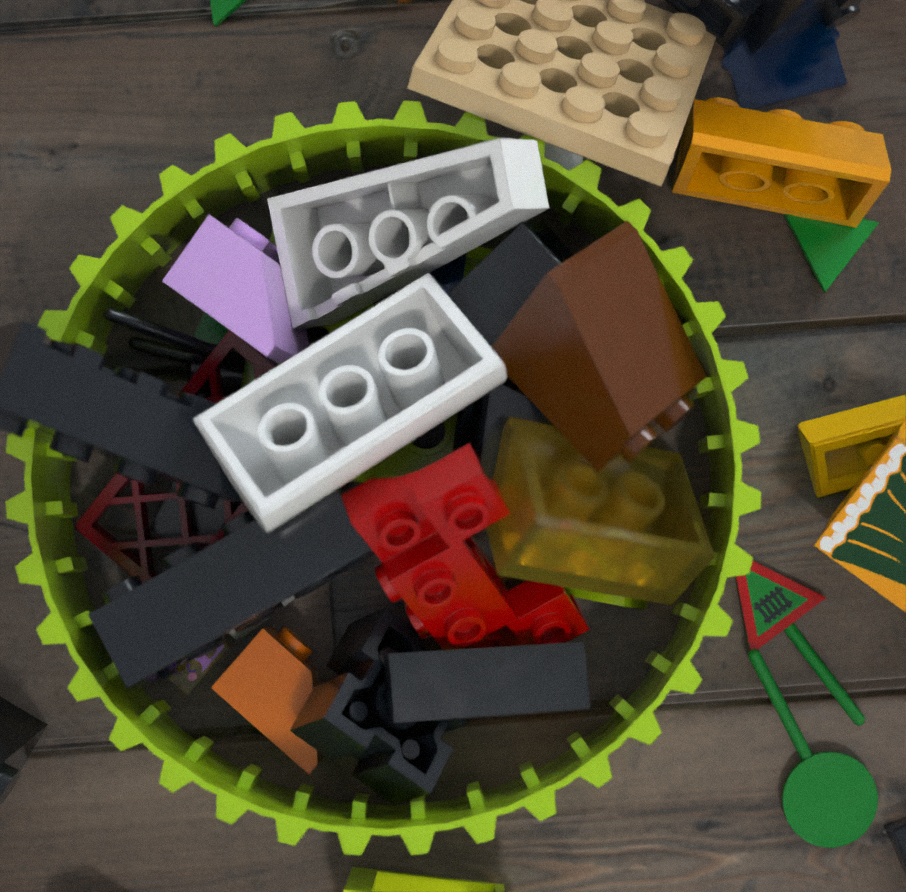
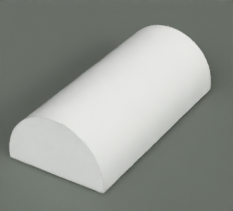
(349, 401)

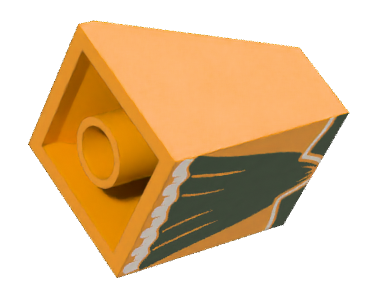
(870, 524)

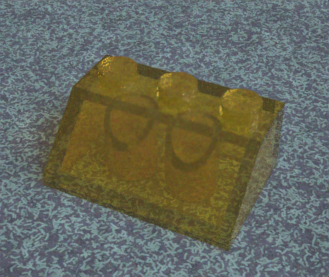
(602, 532)

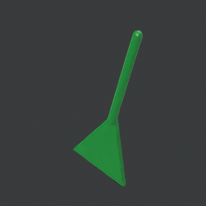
(828, 245)

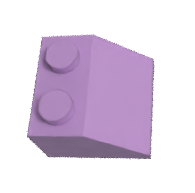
(240, 284)

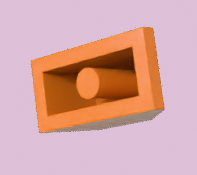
(271, 687)

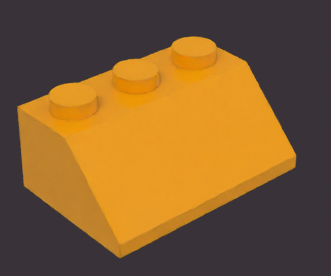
(780, 162)

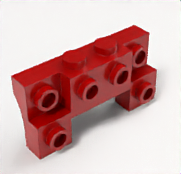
(430, 560)

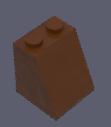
(603, 350)

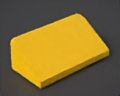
(847, 442)

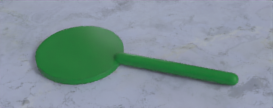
(826, 794)

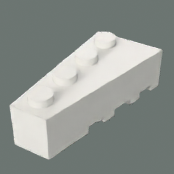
(391, 226)

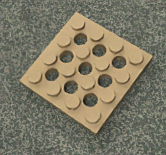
(572, 73)

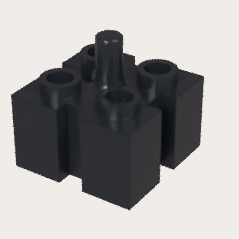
(353, 718)

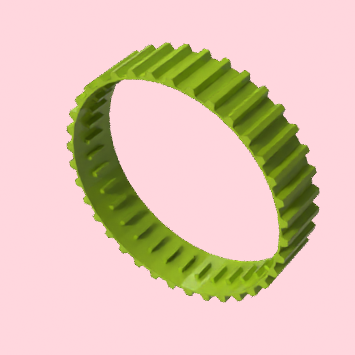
(47, 508)

